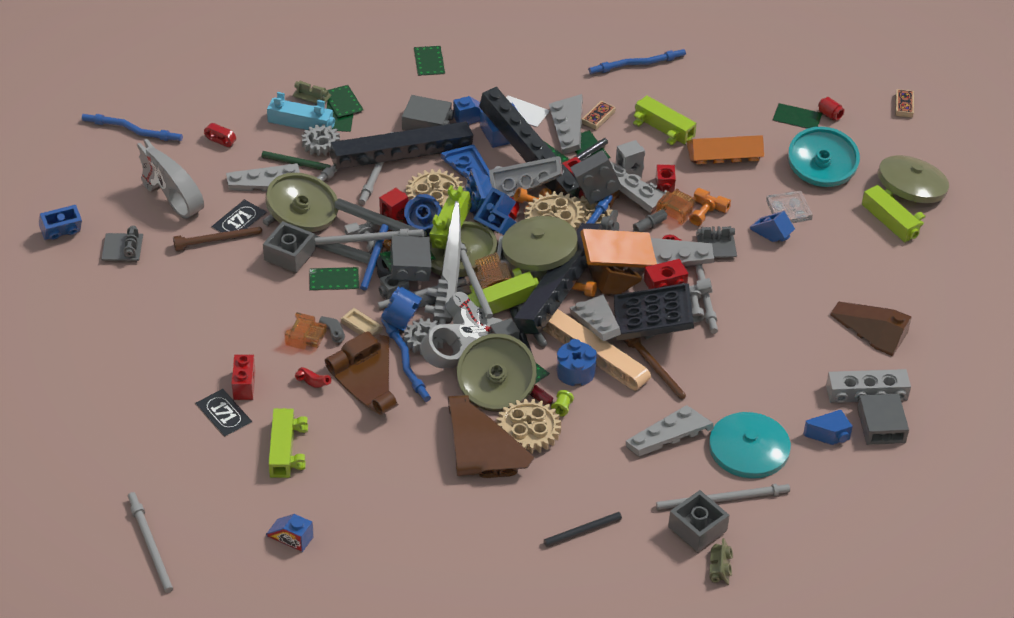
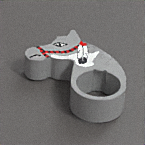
(172, 178)
(467, 326)

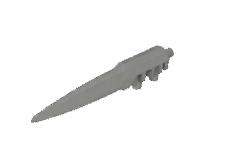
(448, 283)

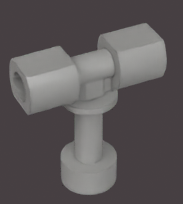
(354, 228)
(702, 287)

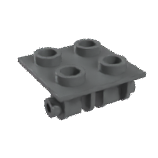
(721, 240)
(123, 246)

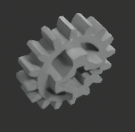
(319, 139)
(419, 331)

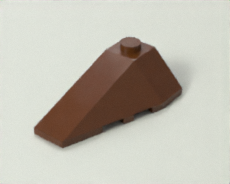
(614, 279)
(878, 325)

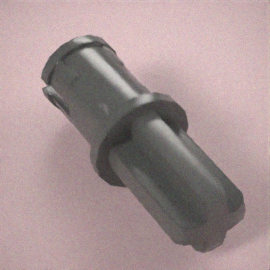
(650, 221)

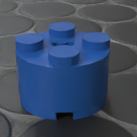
(418, 207)
(402, 308)
(576, 363)

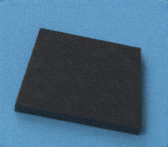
(653, 311)

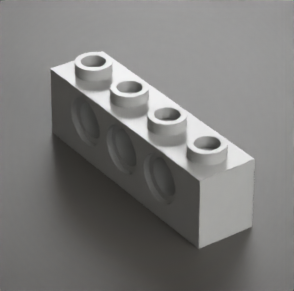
(849, 385)

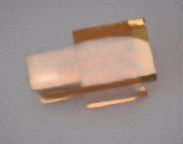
(677, 205)
(491, 270)
(305, 332)

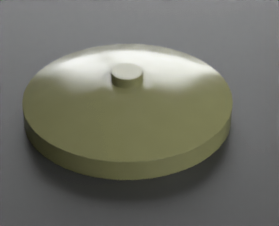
(913, 179)
(301, 201)
(479, 242)
(540, 243)
(496, 371)

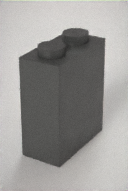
(426, 112)
(410, 258)
(882, 419)

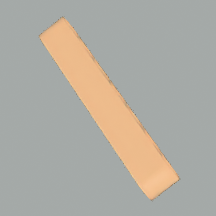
(607, 357)

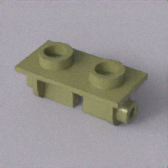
(310, 94)
(721, 557)

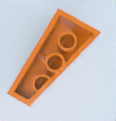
(726, 148)

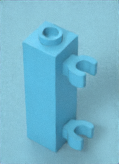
(298, 114)

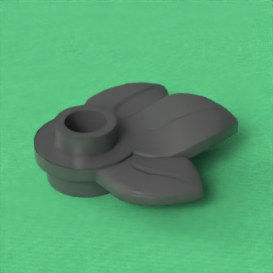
(610, 222)

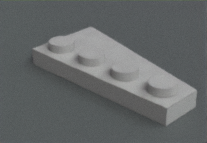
(568, 122)
(525, 175)
(257, 178)
(642, 193)
(688, 252)
(597, 317)
(669, 430)

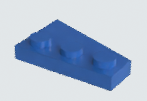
(465, 159)

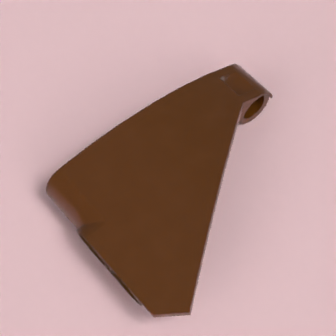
(364, 370)
(482, 444)

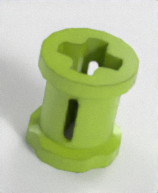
(564, 399)

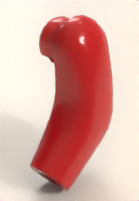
(312, 378)

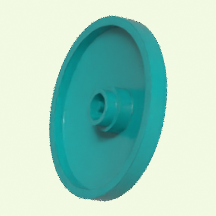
(823, 156)
(749, 445)

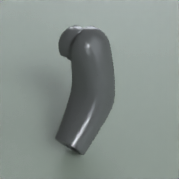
(335, 328)

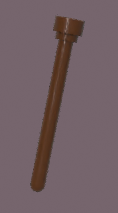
(182, 242)
(636, 343)

